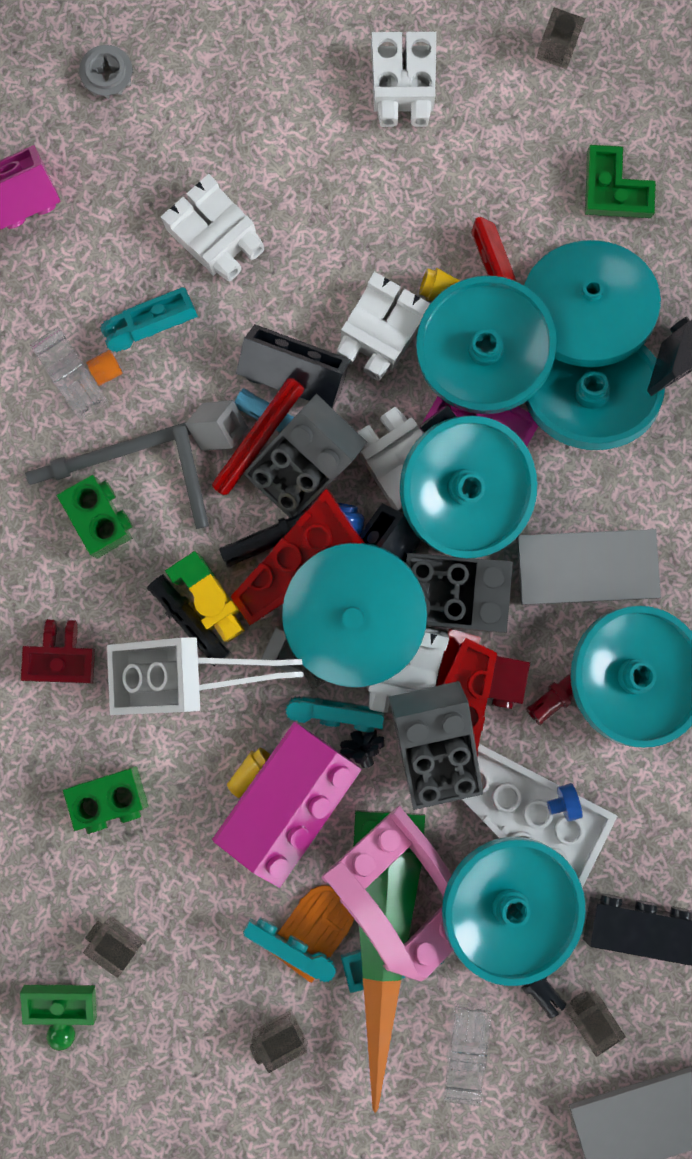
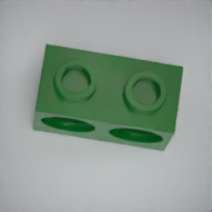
(88, 521)
(104, 792)

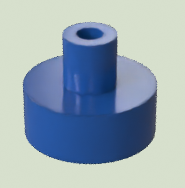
(567, 802)

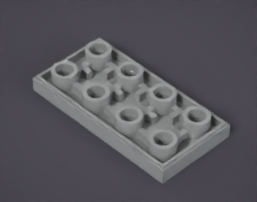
(588, 567)
(638, 1120)

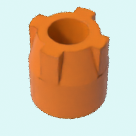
(104, 367)

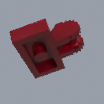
(58, 663)

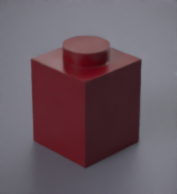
(509, 682)

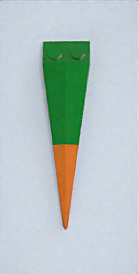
(396, 896)

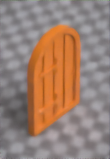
(319, 922)

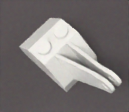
(165, 675)

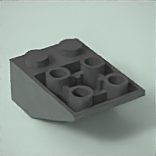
(305, 457)
(464, 591)
(437, 744)

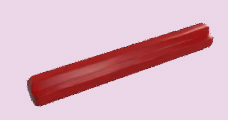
(258, 436)

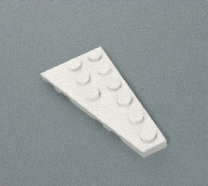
(517, 807)

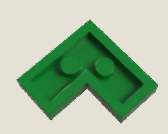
(609, 193)

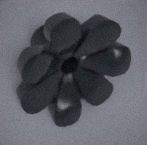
(362, 747)

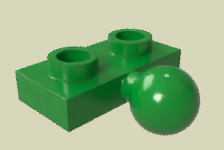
(59, 1007)

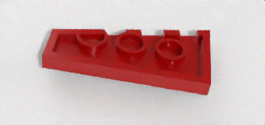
(315, 531)
(474, 670)

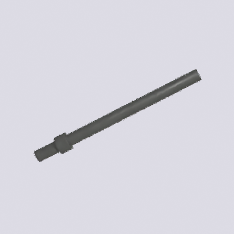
(62, 467)

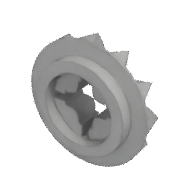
(94, 63)

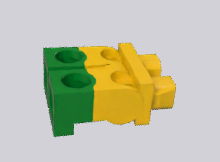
(209, 595)

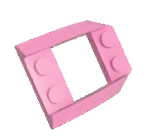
(363, 865)

